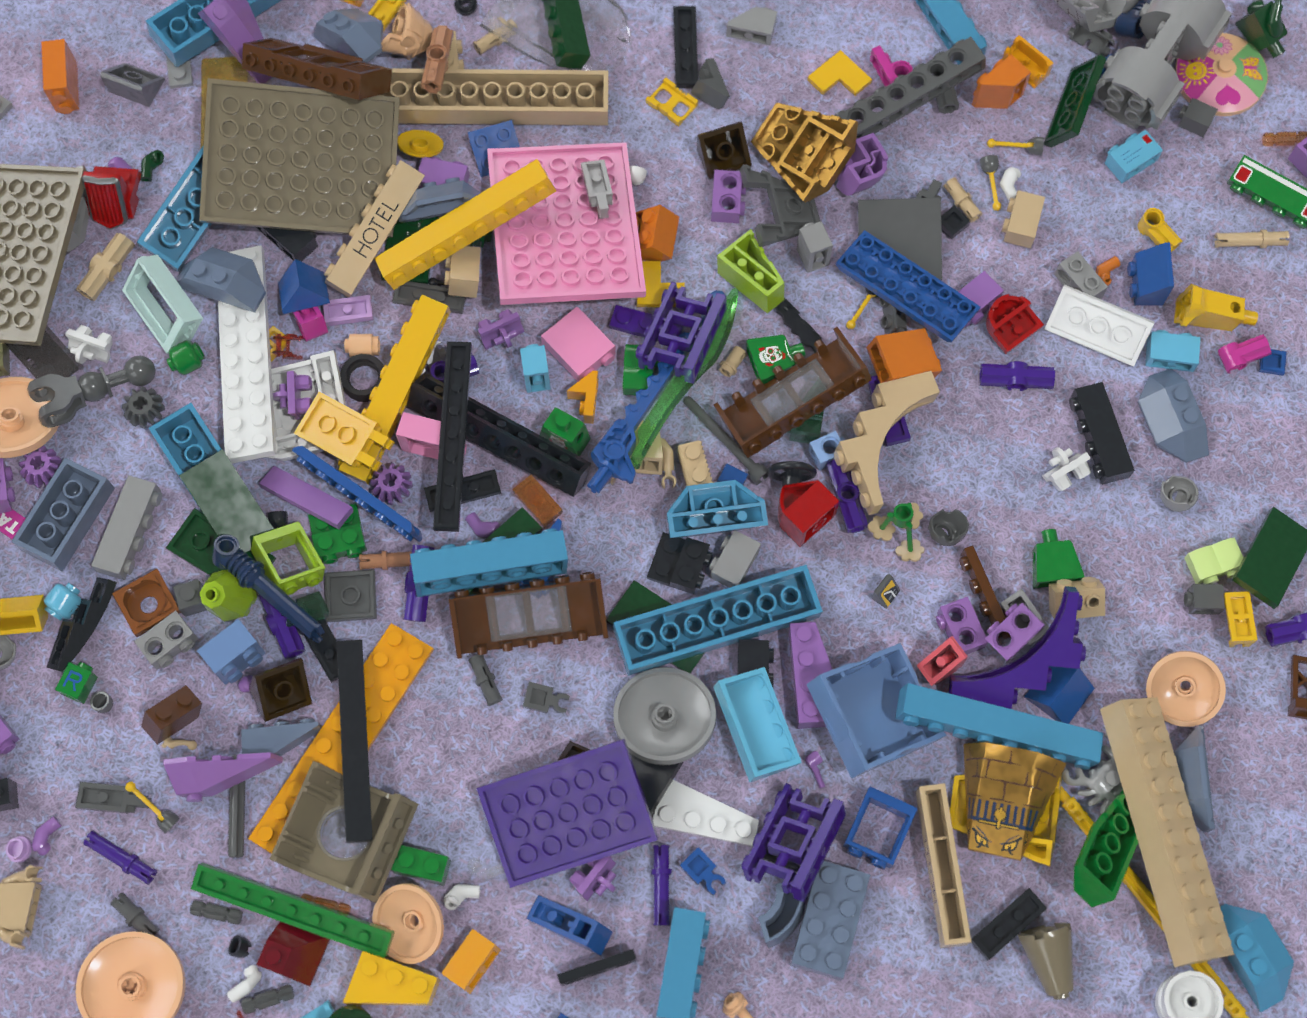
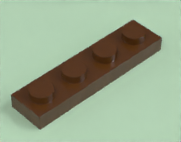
(980, 585)

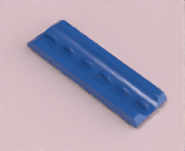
(907, 286)
(352, 490)

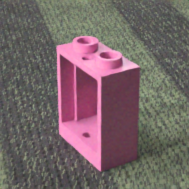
(419, 435)

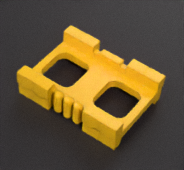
(676, 98)

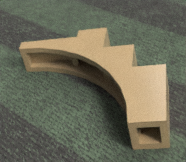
(861, 454)

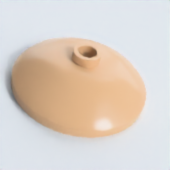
(1190, 705)
(397, 912)

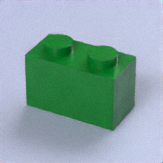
(421, 865)

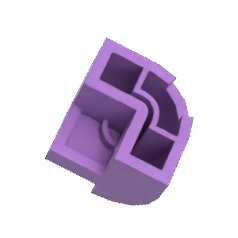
(864, 167)

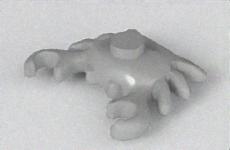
(1102, 781)

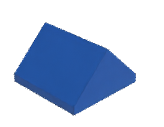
(302, 288)
(1063, 695)

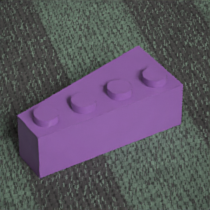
(807, 662)

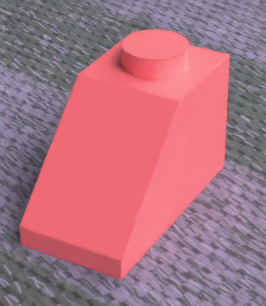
(942, 661)

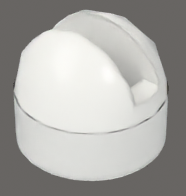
(637, 174)

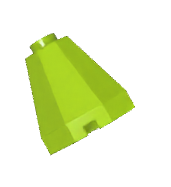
(225, 597)

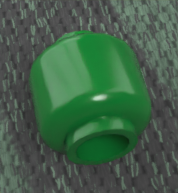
(185, 357)

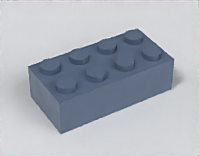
(63, 514)
(830, 921)

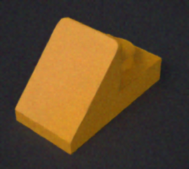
(586, 390)

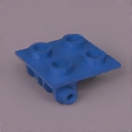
(491, 137)

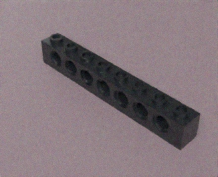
(506, 438)

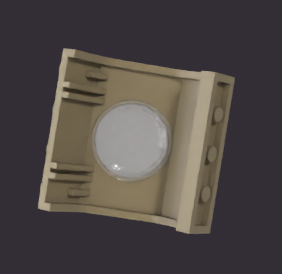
(316, 836)

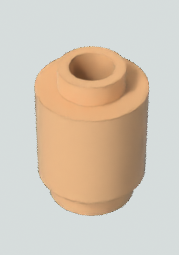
(362, 344)

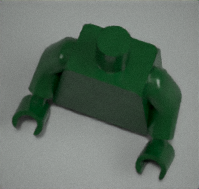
(1264, 26)

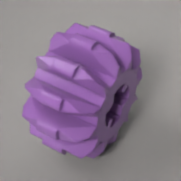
(34, 460)
(383, 489)

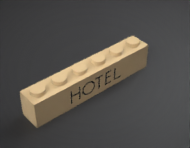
(374, 228)
(943, 866)

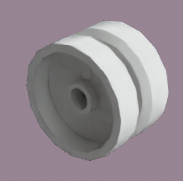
(1191, 986)

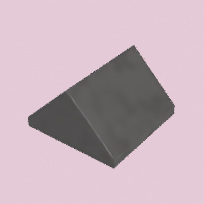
(132, 83)

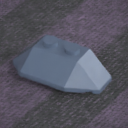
(351, 33)
(437, 200)
(224, 279)
(1174, 416)
(1194, 772)

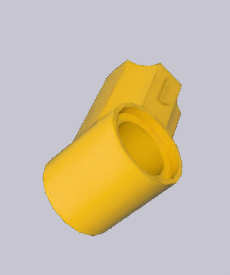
(1160, 231)

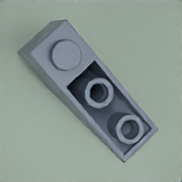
(277, 738)

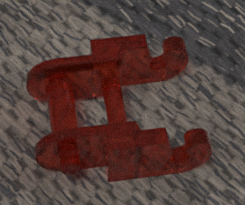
(286, 354)

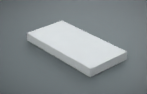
(1099, 325)

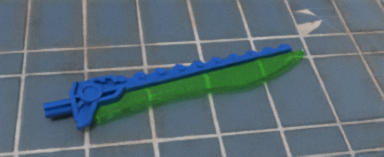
(617, 445)

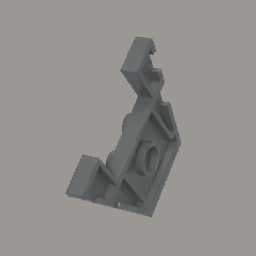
(787, 207)

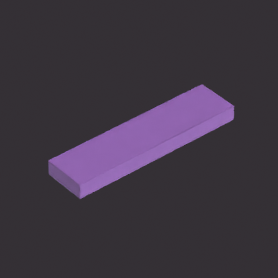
(306, 497)

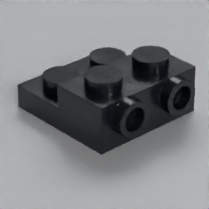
(680, 563)

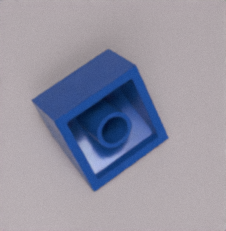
(1151, 275)

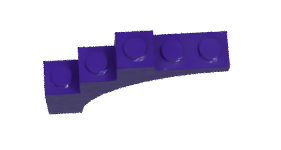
(1031, 670)

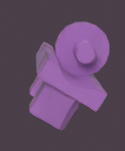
(501, 330)
(292, 393)
(597, 880)

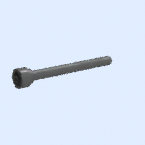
(755, 469)

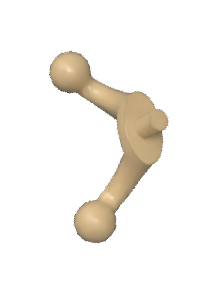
(192, 745)

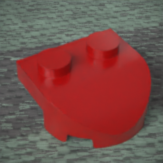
(1011, 321)

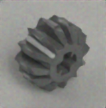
(149, 411)

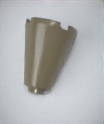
(1051, 957)

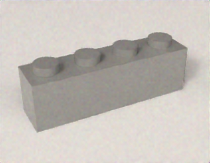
(127, 527)

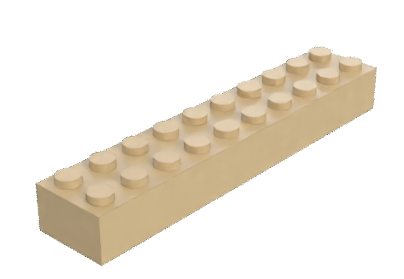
(502, 96)
(1166, 832)

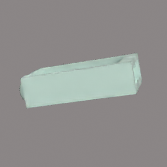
(136, 290)

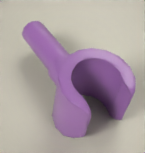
(813, 761)

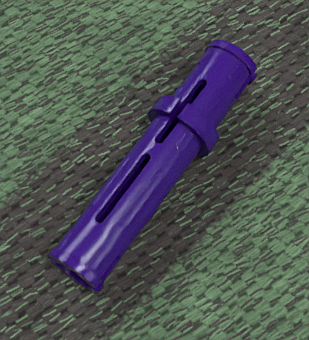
(129, 863)
(661, 885)

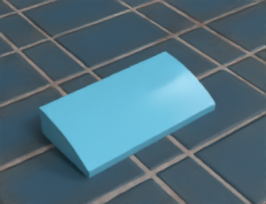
(757, 724)

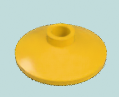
(420, 143)

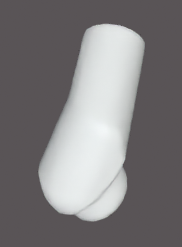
(1008, 181)
(459, 894)
(245, 987)

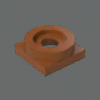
(131, 596)

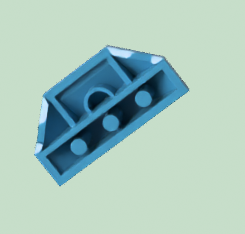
(715, 509)
(1258, 955)

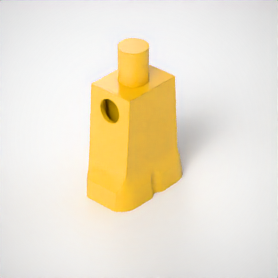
(1211, 309)

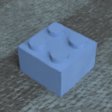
(232, 652)

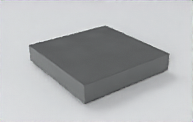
(351, 595)

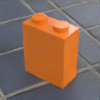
(60, 76)
(903, 355)

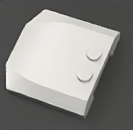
(325, 379)

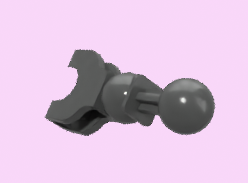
(69, 395)

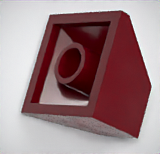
(293, 953)

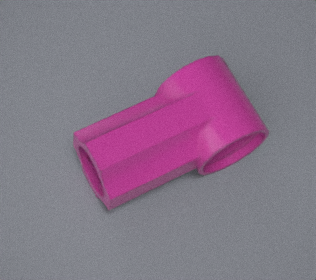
(1239, 355)

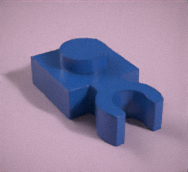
(699, 868)

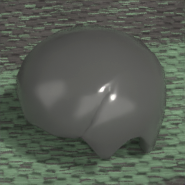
(955, 524)

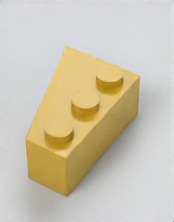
(389, 983)

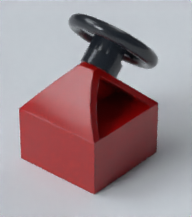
(802, 504)

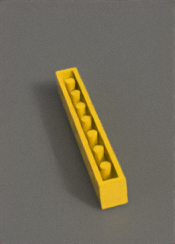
(465, 224)
(404, 368)

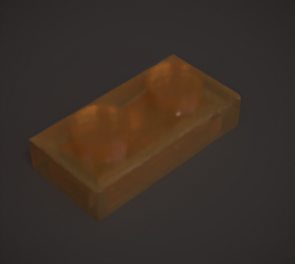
(537, 501)

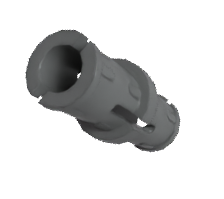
(485, 680)
(133, 915)

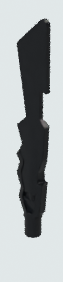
(798, 326)

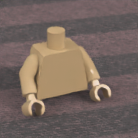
(658, 459)
(19, 905)

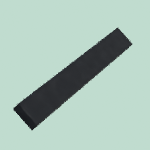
(452, 437)
(354, 742)

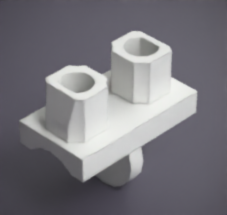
(87, 347)
(1076, 464)

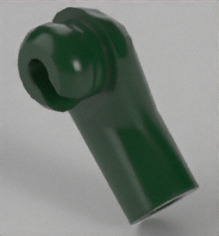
(150, 163)

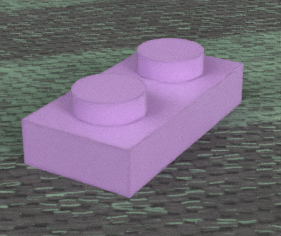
(348, 310)

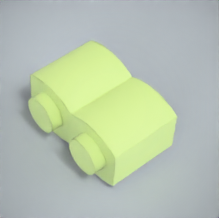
(1214, 561)

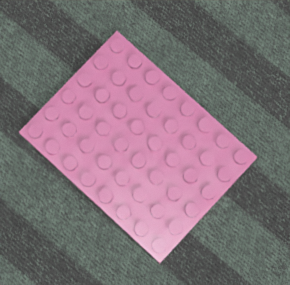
(560, 243)

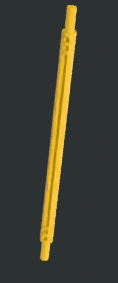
(1147, 900)

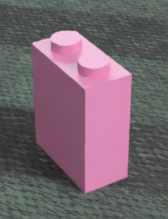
(578, 344)

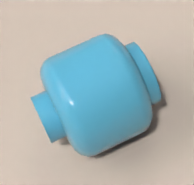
(62, 601)

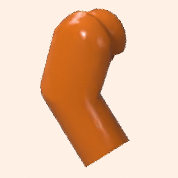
(1106, 267)

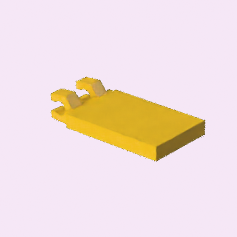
(342, 432)

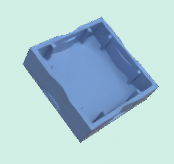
(861, 708)

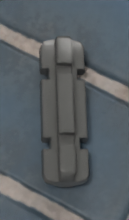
(216, 912)
(267, 999)

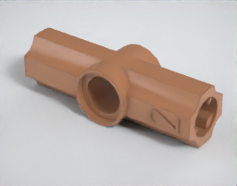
(437, 59)

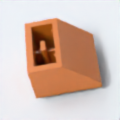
(1001, 85)
(657, 233)

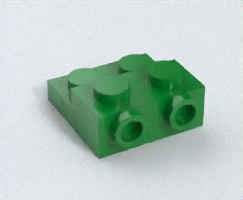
(337, 543)

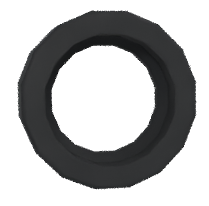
(353, 363)

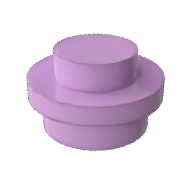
(19, 849)

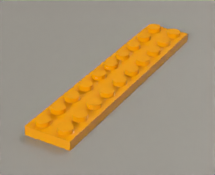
(386, 679)

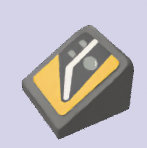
(886, 591)

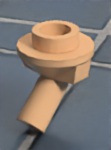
(736, 1006)

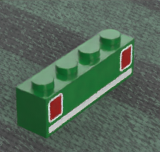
(1272, 189)

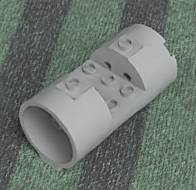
(1140, 81)

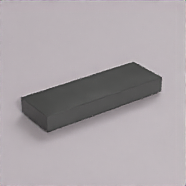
(412, 291)

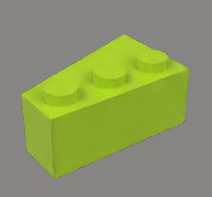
(751, 272)

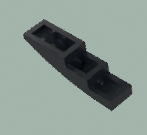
(75, 633)

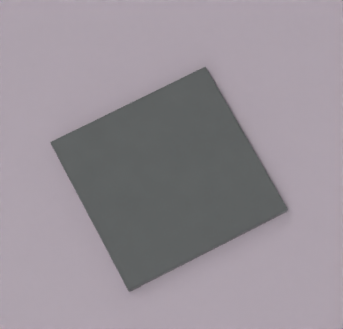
(908, 227)

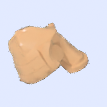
(409, 34)

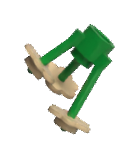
(905, 517)

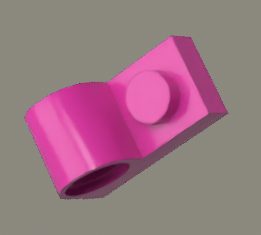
(886, 70)
(310, 323)

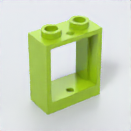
(282, 538)

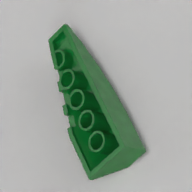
(1105, 854)

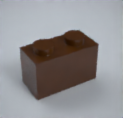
(171, 714)

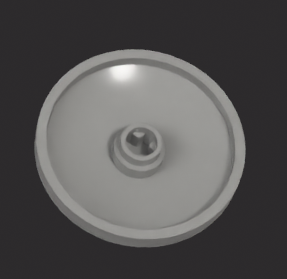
(664, 715)

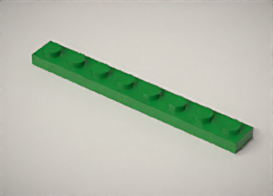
(292, 910)

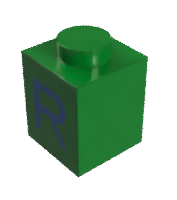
(77, 682)

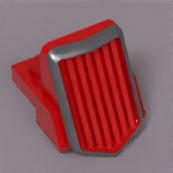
(111, 194)

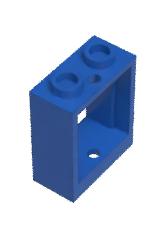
(892, 805)

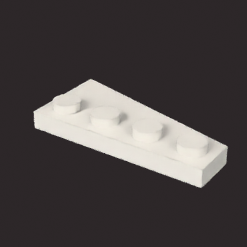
(700, 815)

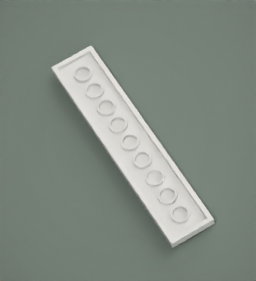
(247, 375)

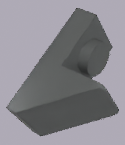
(711, 86)

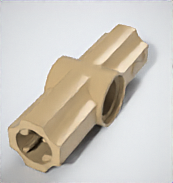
(105, 266)

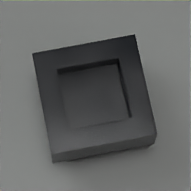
(954, 222)

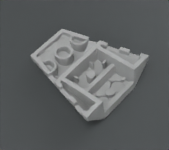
(1096, 14)

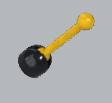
(851, 323)

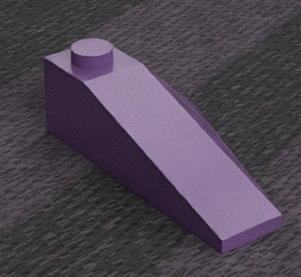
(234, 25)
(205, 778)

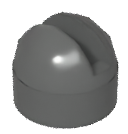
(98, 702)

